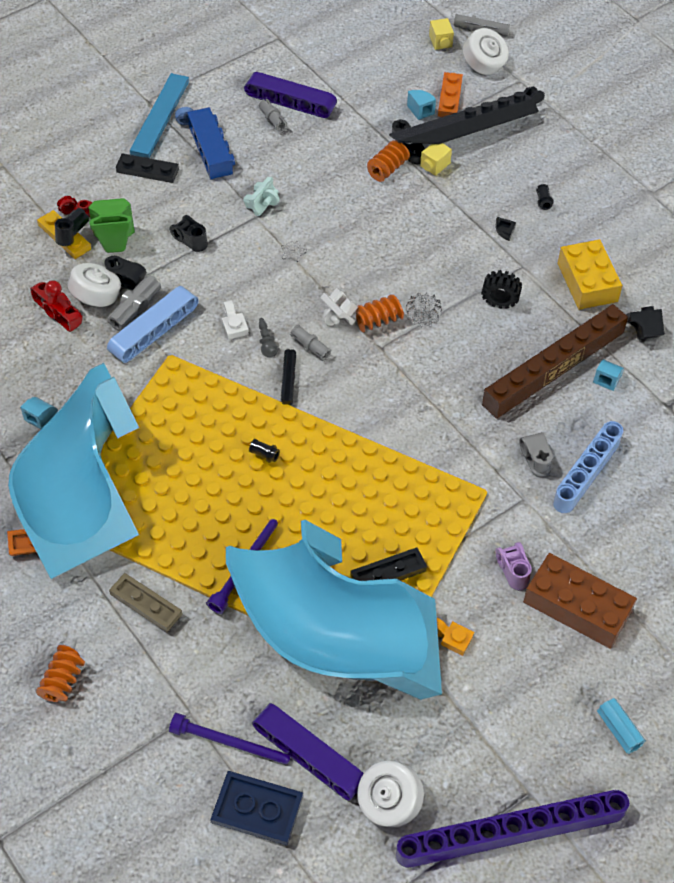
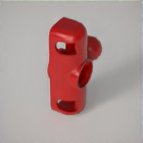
(56, 304)

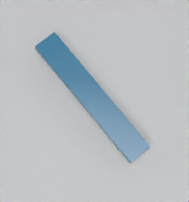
(159, 116)

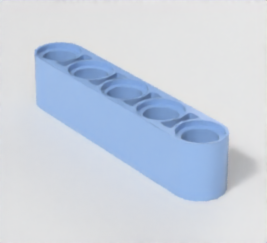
(152, 324)
(605, 441)

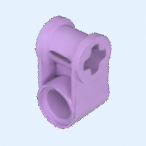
(514, 562)

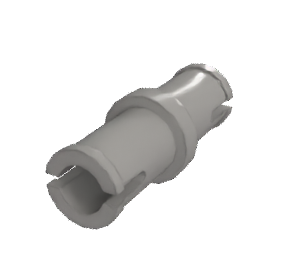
(273, 115)
(310, 342)

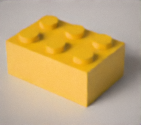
(589, 274)

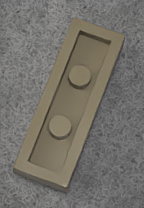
(146, 602)

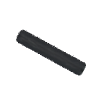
(288, 376)

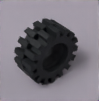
(506, 297)

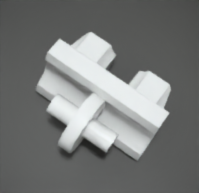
(336, 311)

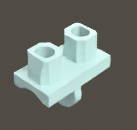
(264, 195)

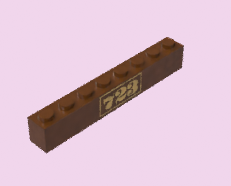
(554, 361)

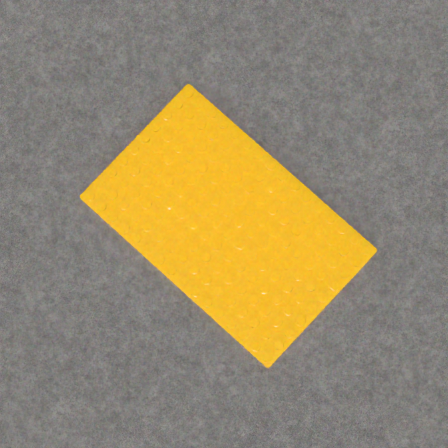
(202, 490)

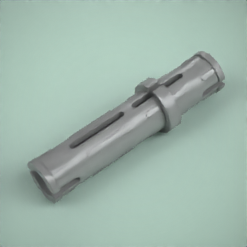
(460, 21)

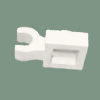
(233, 323)

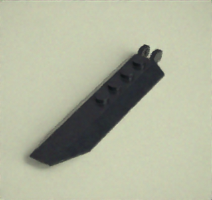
(473, 119)

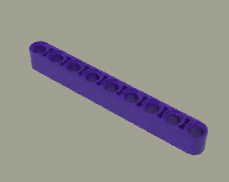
(503, 837)

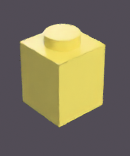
(441, 34)
(436, 158)

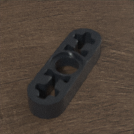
(418, 147)

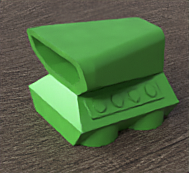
(112, 223)

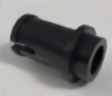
(545, 201)
(264, 450)

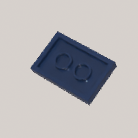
(257, 808)

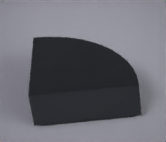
(505, 228)

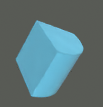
(421, 103)
(608, 374)
(38, 412)

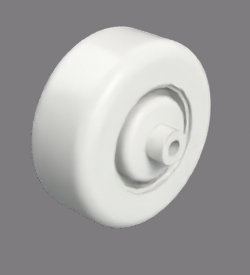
(485, 51)
(94, 284)
(390, 794)

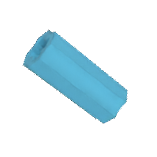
(621, 726)

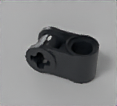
(190, 233)
(128, 272)

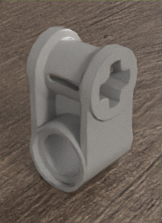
(537, 454)

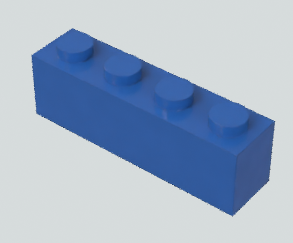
(210, 143)

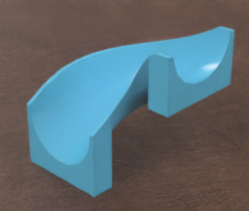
(62, 483)
(337, 622)

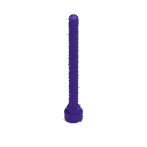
(218, 601)
(180, 724)

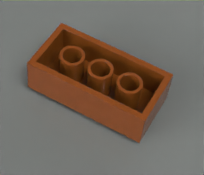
(579, 600)

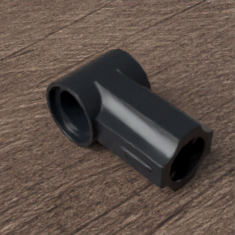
(68, 227)

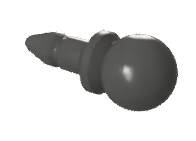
(269, 347)

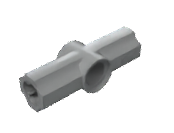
(134, 303)

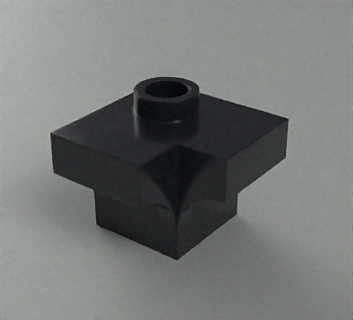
(647, 322)

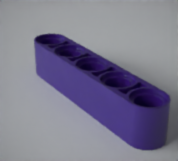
(290, 94)
(308, 751)

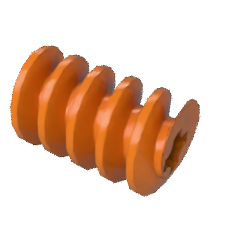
(387, 160)
(378, 311)
(60, 674)

